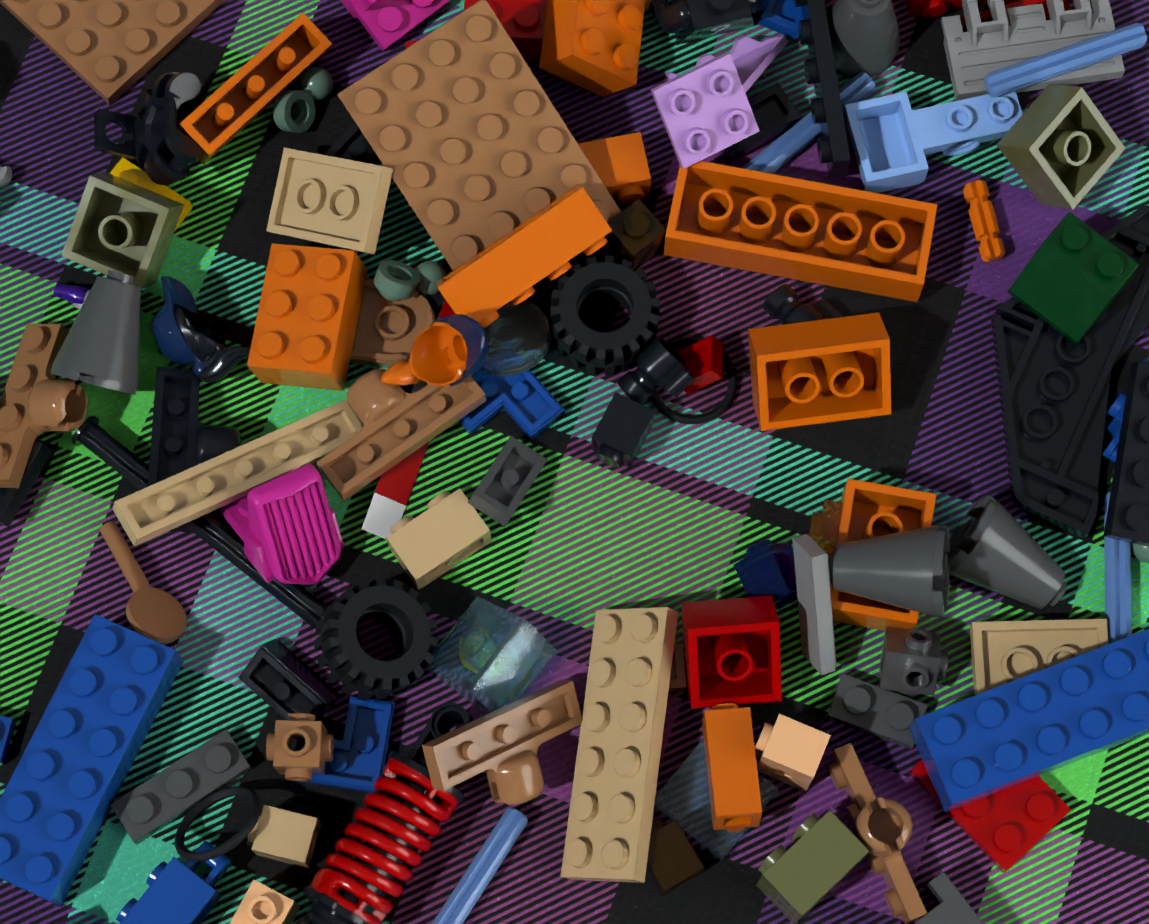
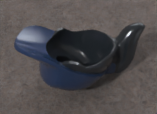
(186, 338)

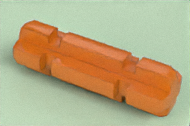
(984, 221)

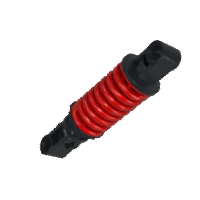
(385, 835)

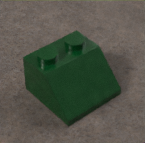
(1073, 278)

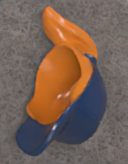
(442, 354)

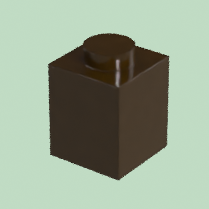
(636, 235)
(671, 857)

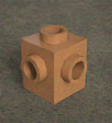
(309, 760)

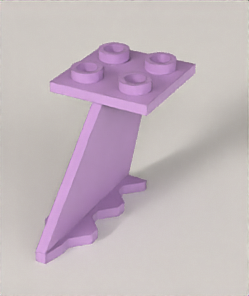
(709, 104)

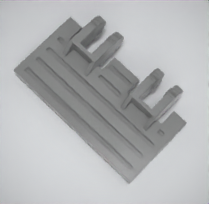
(1029, 35)

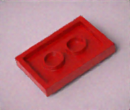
(1006, 821)

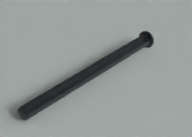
(205, 527)

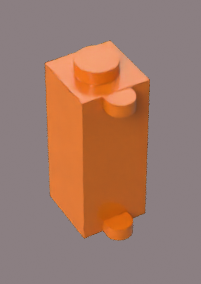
(731, 768)

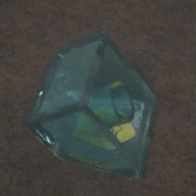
(490, 656)

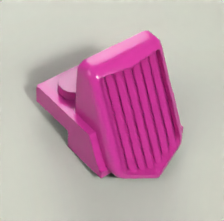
(391, 19)
(288, 528)

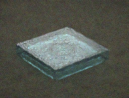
(688, 802)

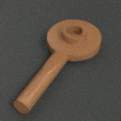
(149, 608)

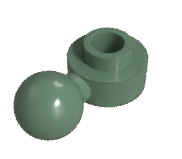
(296, 109)
(400, 281)

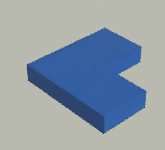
(520, 396)
(364, 747)

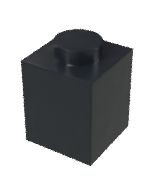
(622, 431)

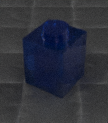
(769, 571)

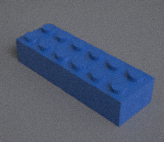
(1036, 722)
(81, 756)

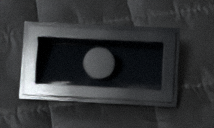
(287, 682)

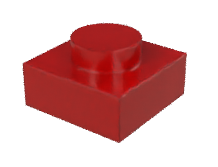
(704, 362)

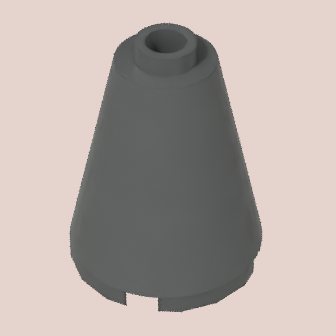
(863, 36)
(105, 337)
(1004, 557)
(896, 569)

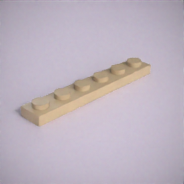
(234, 473)

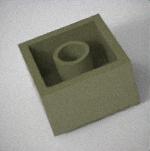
(1061, 146)
(122, 229)
(810, 867)

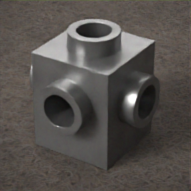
(912, 661)

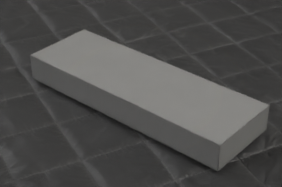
(814, 604)

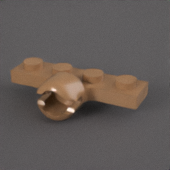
(36, 400)
(393, 427)
(505, 744)
(883, 829)

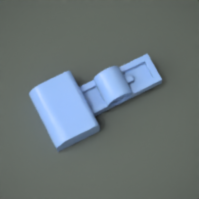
(894, 139)

